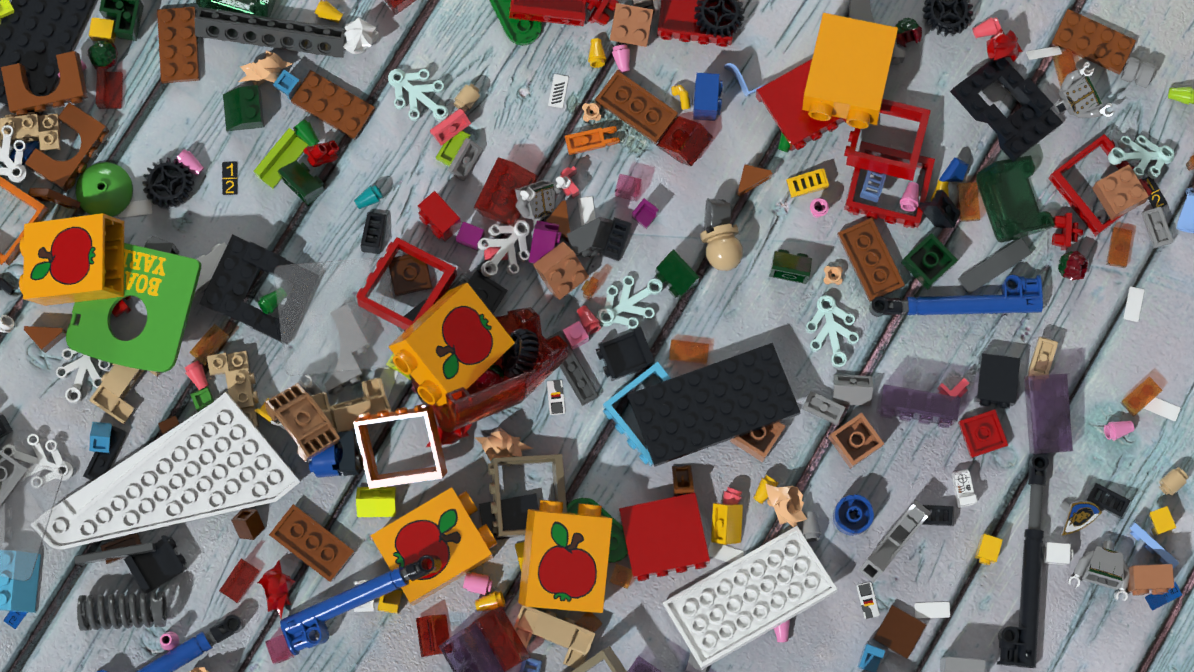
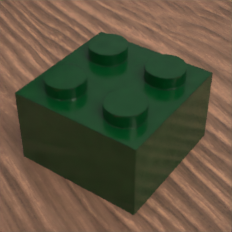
(929, 261)

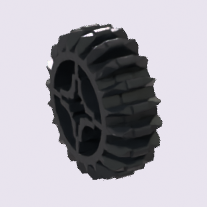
(726, 15)
(952, 16)
(161, 184)
(522, 354)

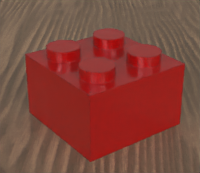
(439, 216)

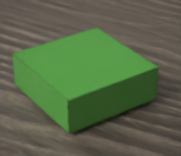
(202, 398)

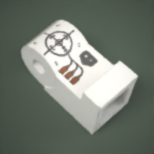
(963, 488)

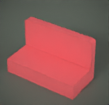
(450, 126)

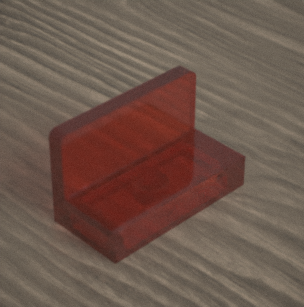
(109, 89)
(239, 580)
(432, 633)

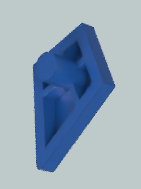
(30, 147)
(955, 171)

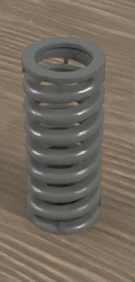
(87, 620)

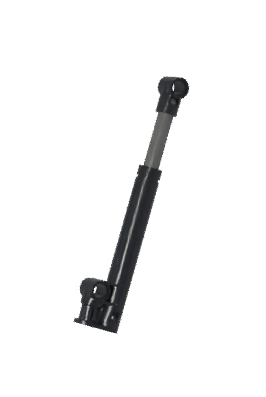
(1023, 647)

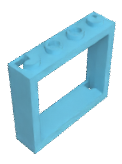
(620, 425)

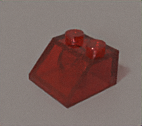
(685, 140)

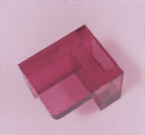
(628, 187)
(278, 649)

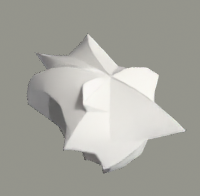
(359, 36)

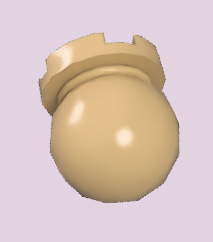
(723, 249)

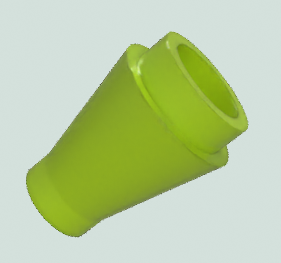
(1182, 94)

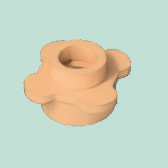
(591, 107)
(833, 270)

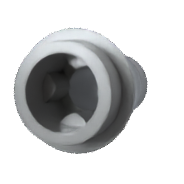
(811, 528)

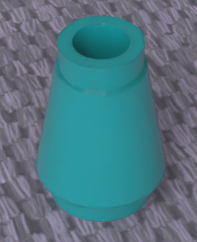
(368, 197)

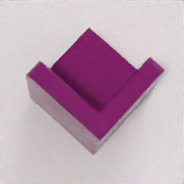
(645, 213)
(469, 235)

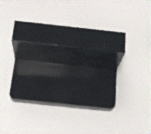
(941, 210)

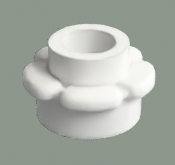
(6, 324)

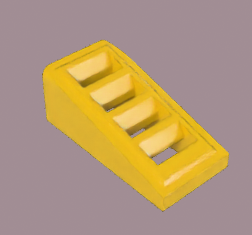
(813, 174)

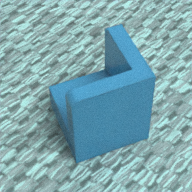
(287, 84)
(100, 437)
(870, 658)

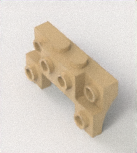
(33, 128)
(238, 379)
(113, 390)
(345, 413)
(558, 631)

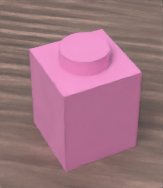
(576, 335)

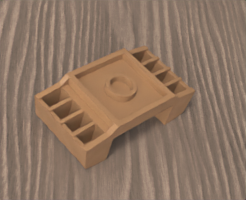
(302, 421)

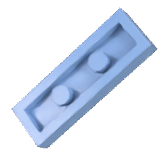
(1152, 545)

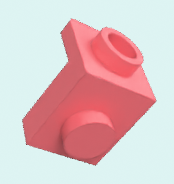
(572, 190)
(959, 390)

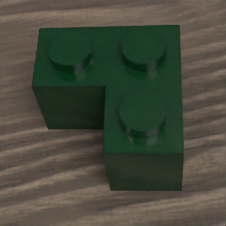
(127, 16)

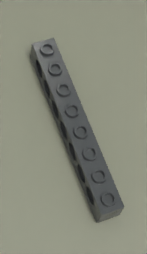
(270, 32)

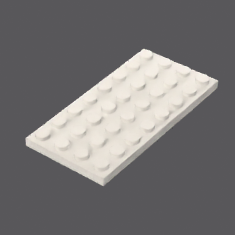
(749, 597)

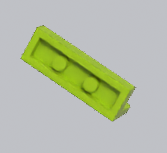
(284, 152)

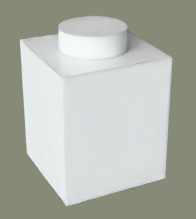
(1057, 553)

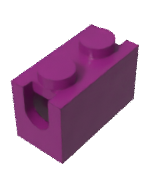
(544, 240)

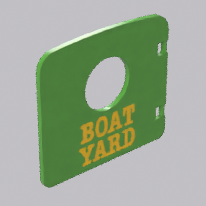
(167, 289)

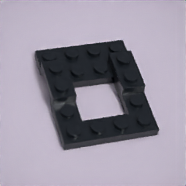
(1022, 128)
(233, 280)

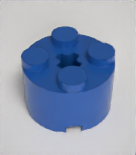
(327, 462)
(863, 511)

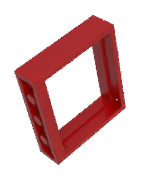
(885, 165)
(1074, 199)
(874, 212)
(440, 289)

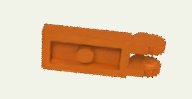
(590, 140)

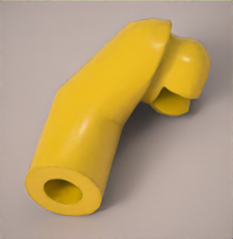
(683, 94)

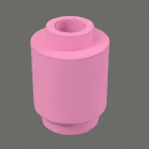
(477, 583)

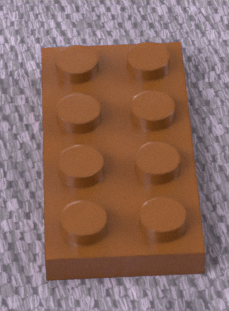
(1093, 41)
(178, 45)
(332, 104)
(636, 107)
(870, 259)
(311, 543)

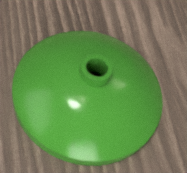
(112, 198)

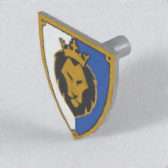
(1079, 515)

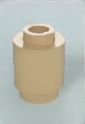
(466, 97)
(1173, 481)

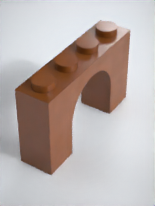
(70, 88)
(65, 172)

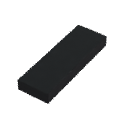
(102, 461)

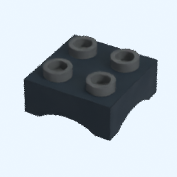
(351, 461)

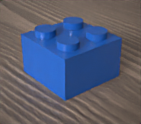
(706, 95)

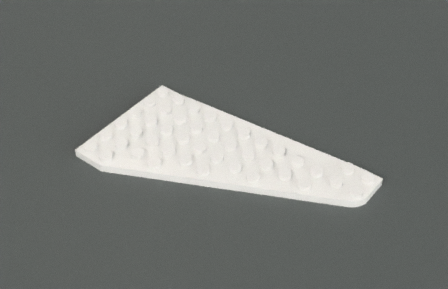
(190, 473)

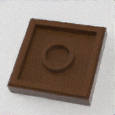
(409, 275)
(899, 631)

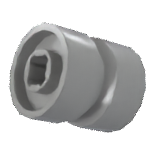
(1137, 72)

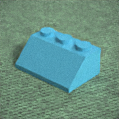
(20, 595)

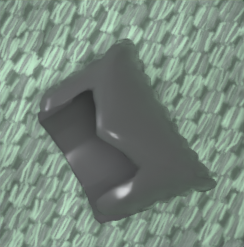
(716, 213)

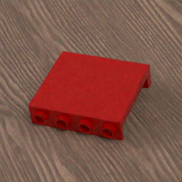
(550, 11)
(678, 22)
(785, 104)
(664, 536)

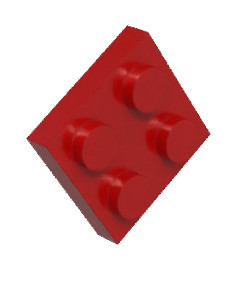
(983, 433)

